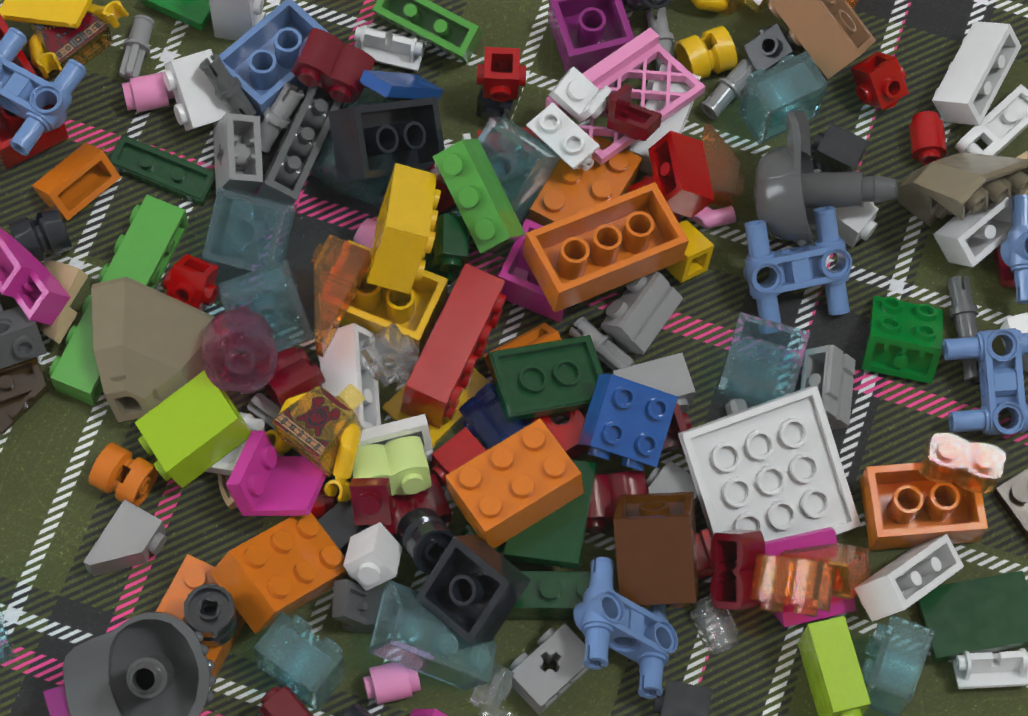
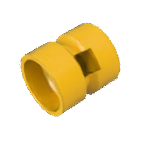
(710, 52)

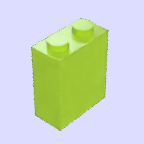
(192, 430)
(833, 669)

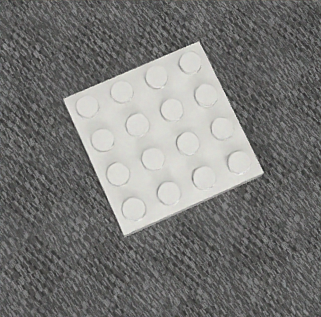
(771, 469)

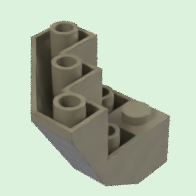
(962, 185)
(143, 345)

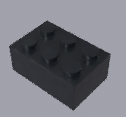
(379, 135)

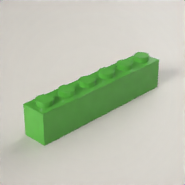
(138, 255)

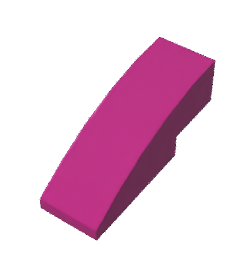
(29, 282)

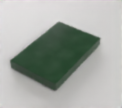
(545, 377)
(559, 536)
(976, 615)

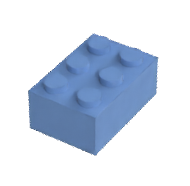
(267, 53)

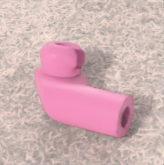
(713, 218)

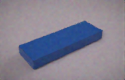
(400, 85)

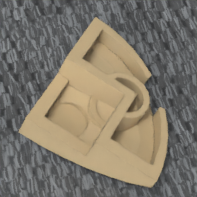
(72, 281)

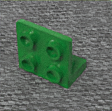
(904, 339)

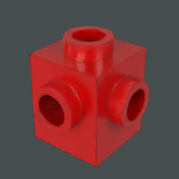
(501, 73)
(880, 80)
(192, 282)

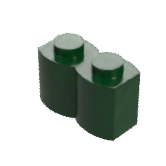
(449, 248)

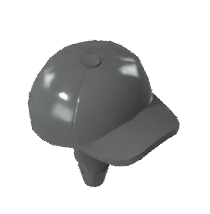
(790, 189)
(140, 669)

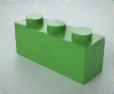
(432, 25)
(479, 195)

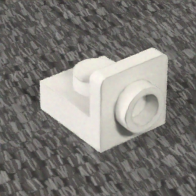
(579, 96)

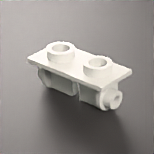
(390, 47)
(564, 137)
(991, 670)

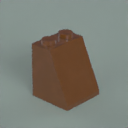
(656, 548)

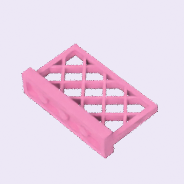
(627, 64)

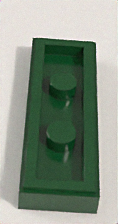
(163, 170)

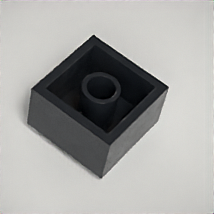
(473, 589)

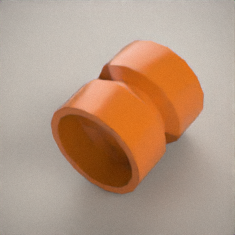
(120, 473)

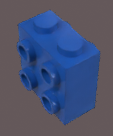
(627, 422)

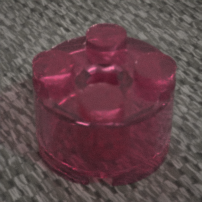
(221, 347)

